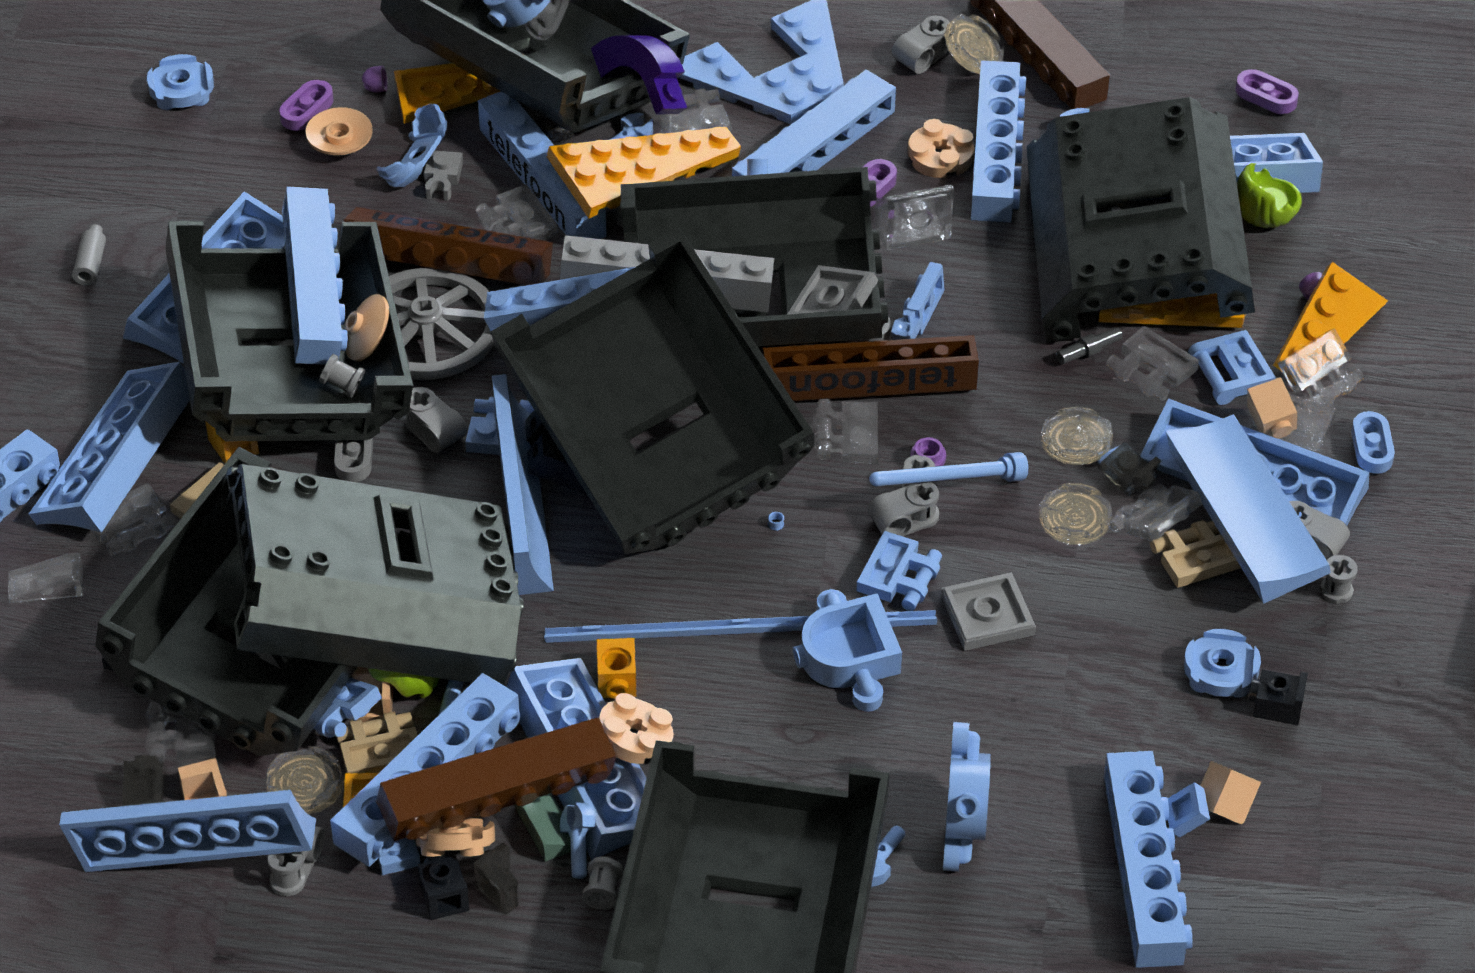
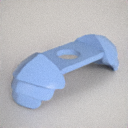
(427, 133)

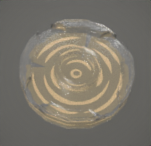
(971, 41)
(1076, 436)
(1075, 514)
(310, 774)

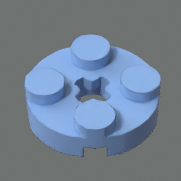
(193, 91)
(1221, 680)

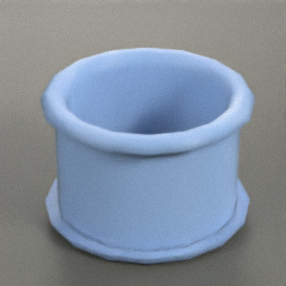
(776, 525)

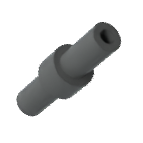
(1089, 345)

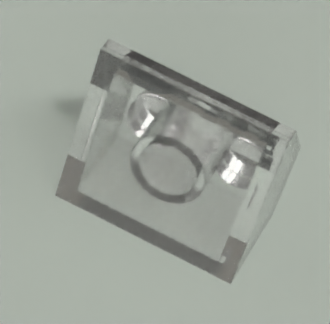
(915, 217)

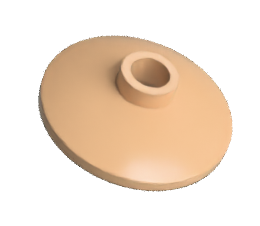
(339, 131)
(366, 327)

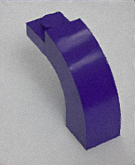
(652, 60)

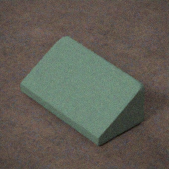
(543, 824)

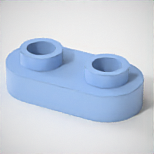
(1372, 442)

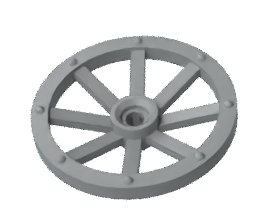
(429, 316)

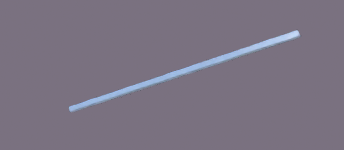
(712, 627)

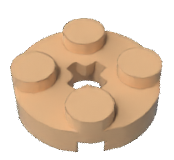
(937, 135)
(627, 713)
(468, 837)

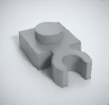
(441, 172)

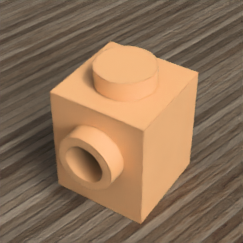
(1272, 408)

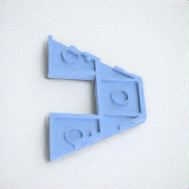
(787, 89)

